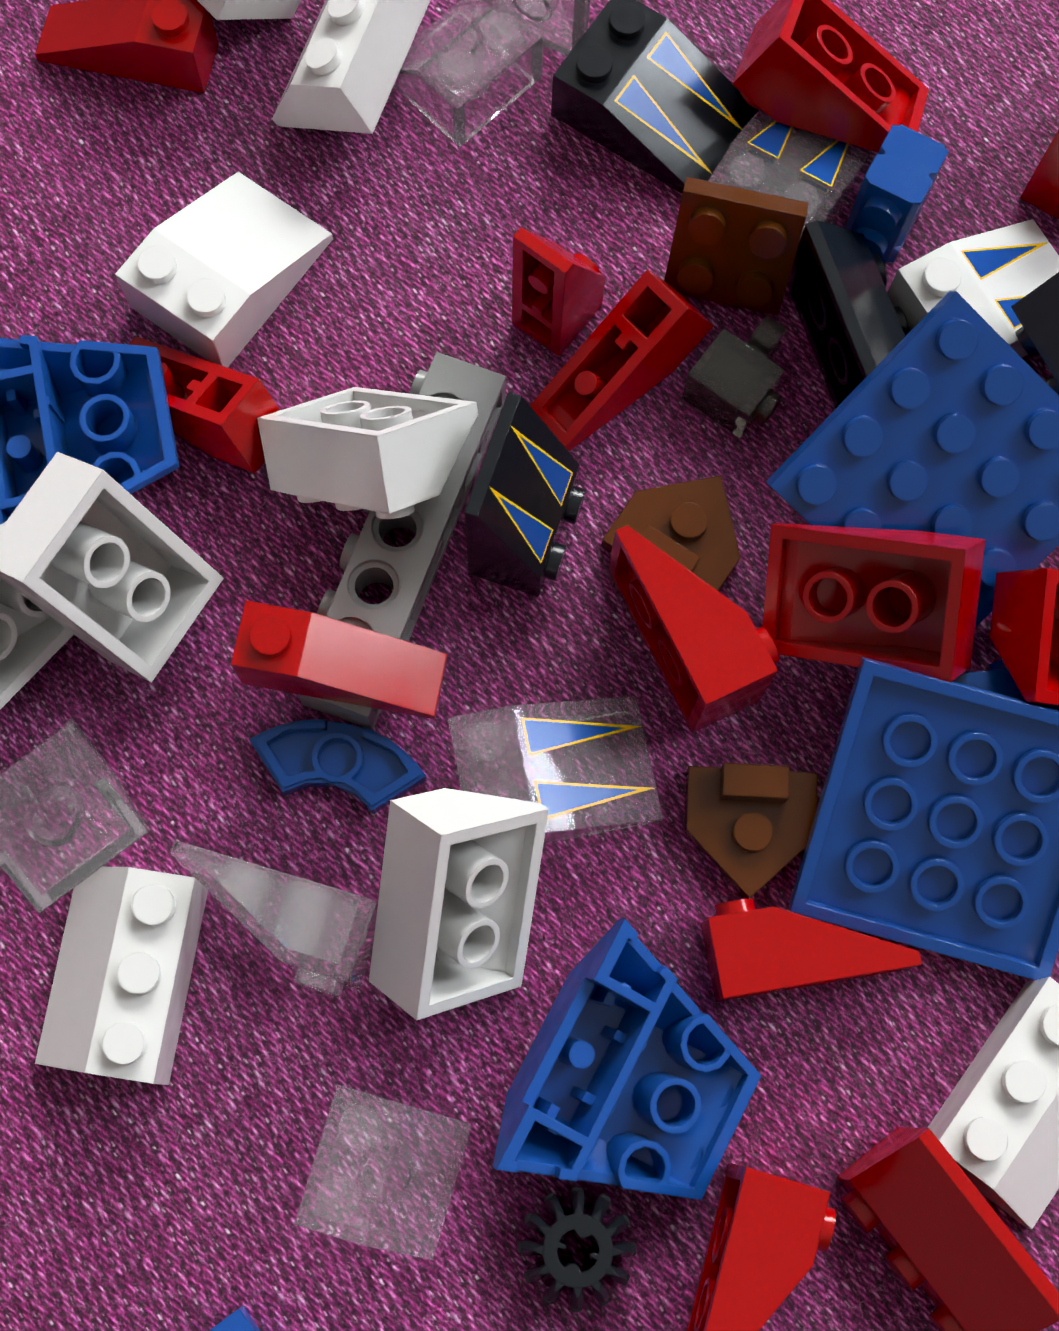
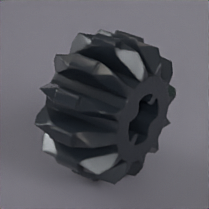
(568, 1271)

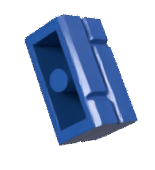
(896, 190)

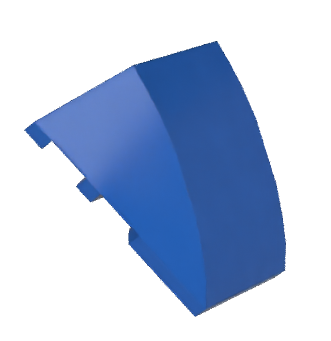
(84, 402)
(625, 1080)

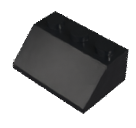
(843, 305)

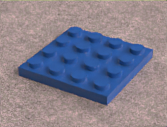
(940, 442)
(940, 822)

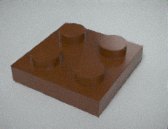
(734, 245)

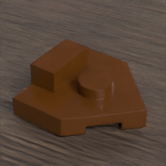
(688, 524)
(749, 818)

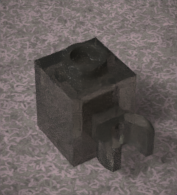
(737, 379)

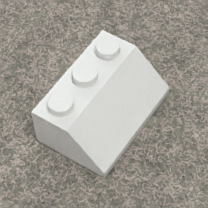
(350, 65)
(366, 448)
(455, 898)
(123, 974)
(1006, 1108)

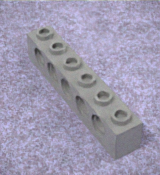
(413, 566)

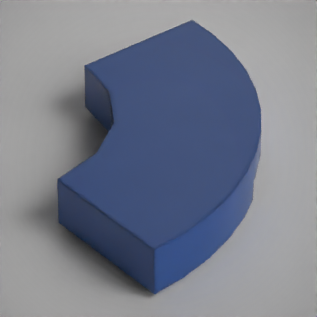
(338, 757)

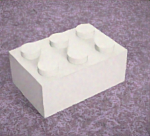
(104, 566)

